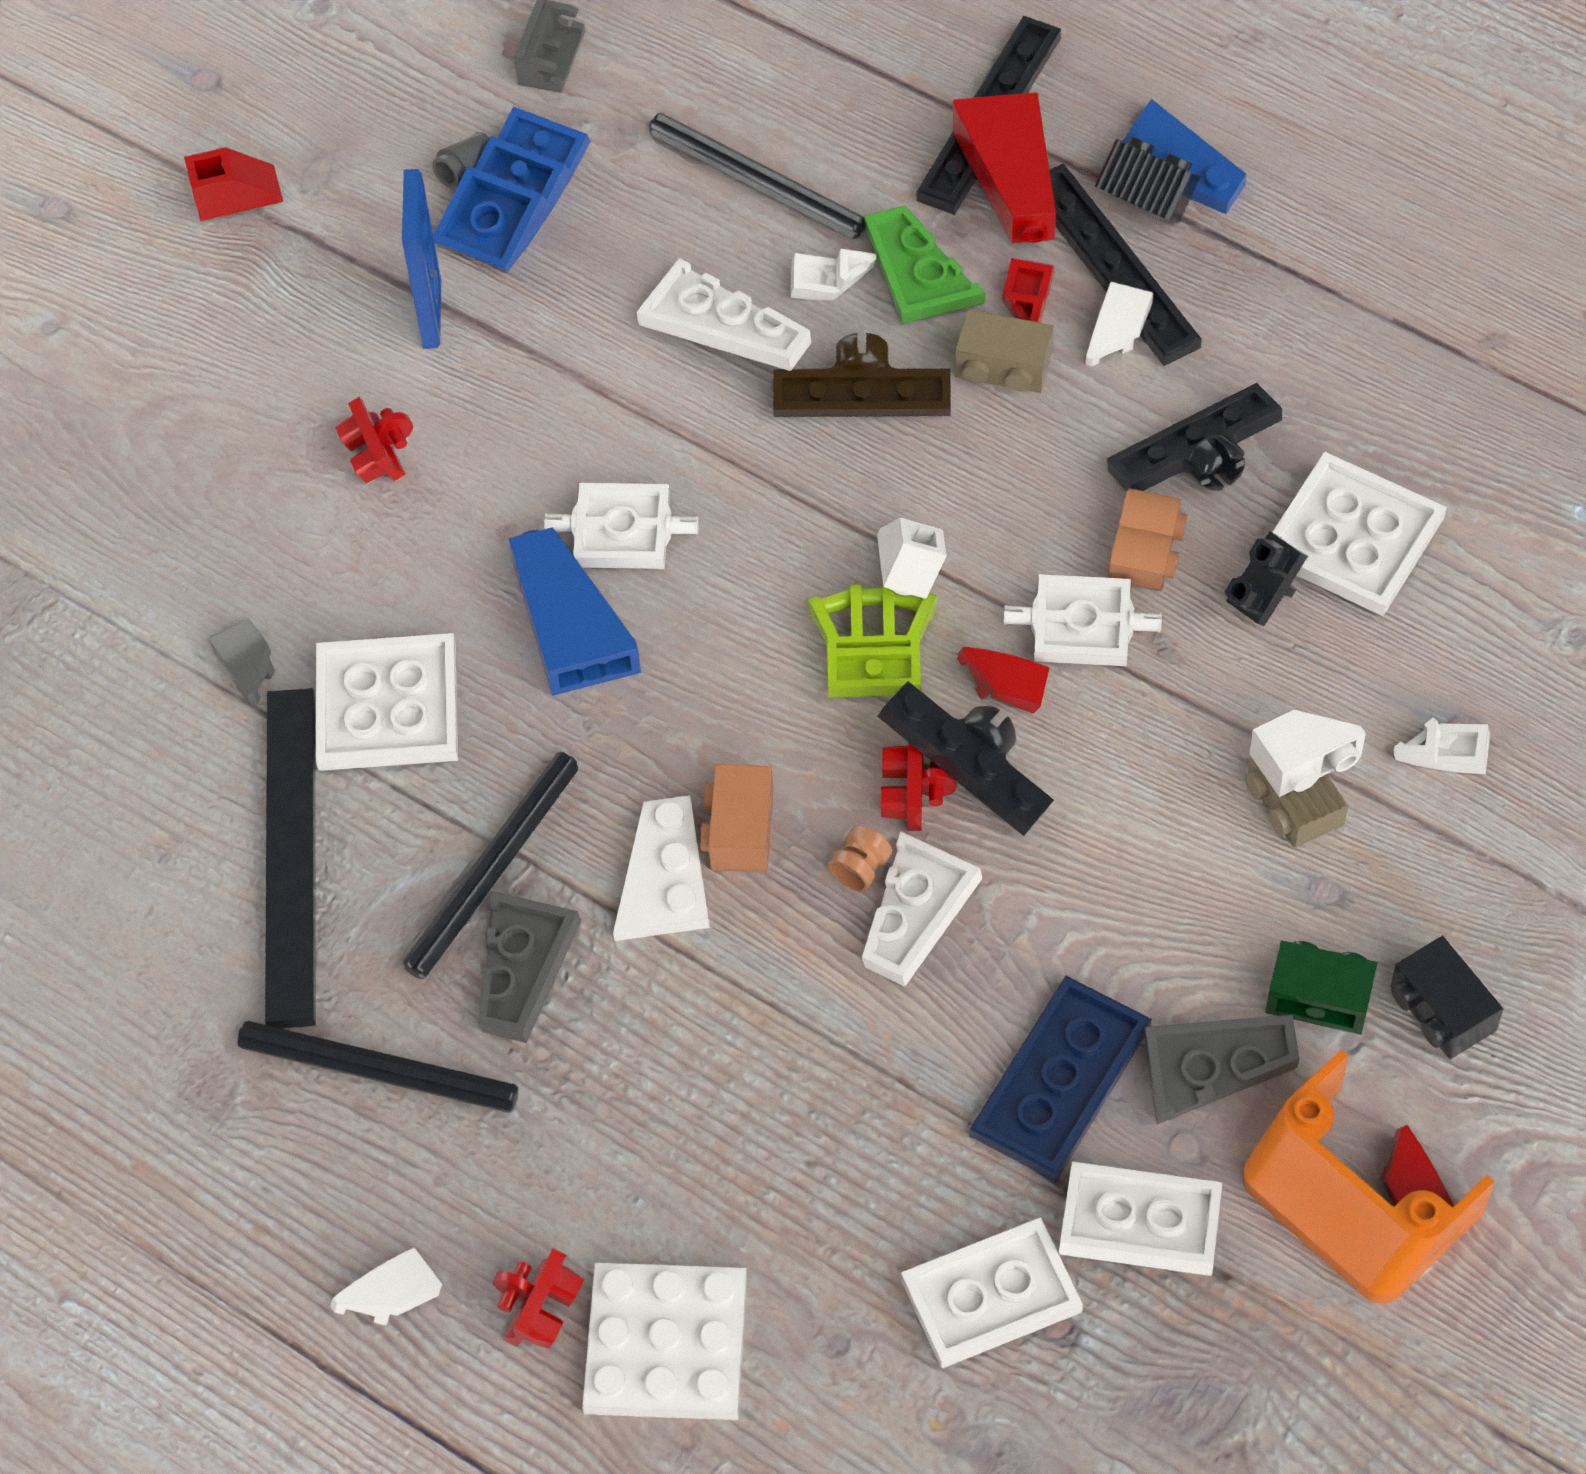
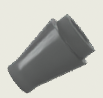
(454, 159)

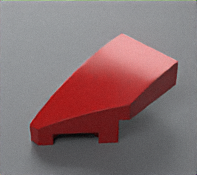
(1027, 289)
(1006, 677)
(1411, 1169)

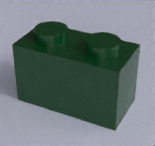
(1321, 986)

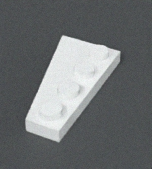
(712, 316)

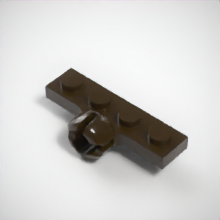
(862, 386)

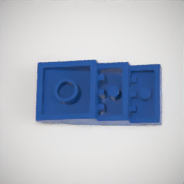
(511, 189)

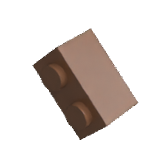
(739, 817)

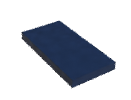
(1060, 1078)

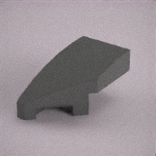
(245, 657)

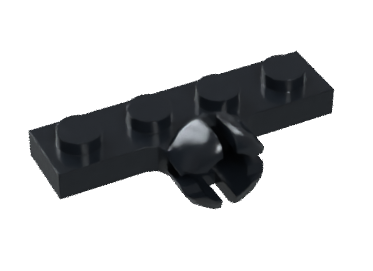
(1199, 444)
(970, 753)

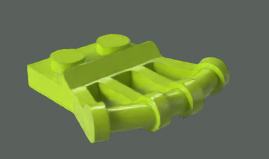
(871, 663)

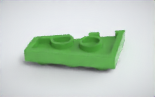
(916, 269)

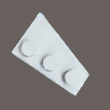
(664, 874)
(918, 905)

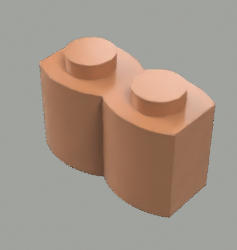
(1146, 538)

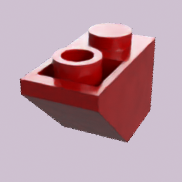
(230, 182)

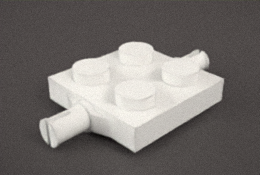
(622, 525)
(1082, 620)

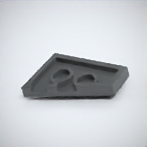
(523, 961)
(1215, 1059)

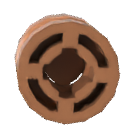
(859, 858)

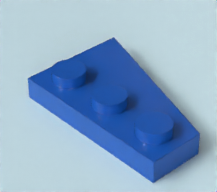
(1219, 177)

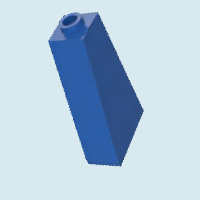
(571, 620)

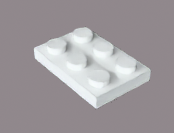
(1141, 1218)
(991, 1292)

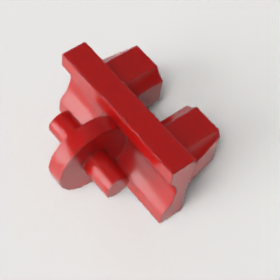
(379, 436)
(906, 801)
(530, 1320)

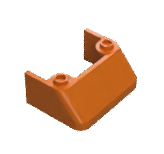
(1337, 1212)

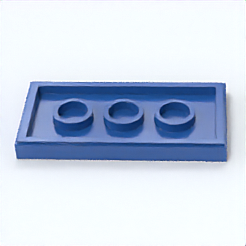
(421, 258)

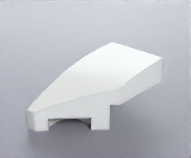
(827, 277)
(1118, 321)
(1448, 747)
(390, 1288)

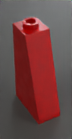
(1010, 159)

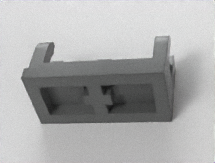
(548, 46)

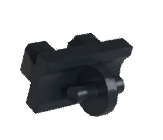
(1266, 578)

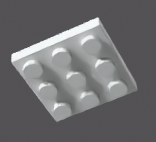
(1358, 532)
(386, 702)
(665, 1341)

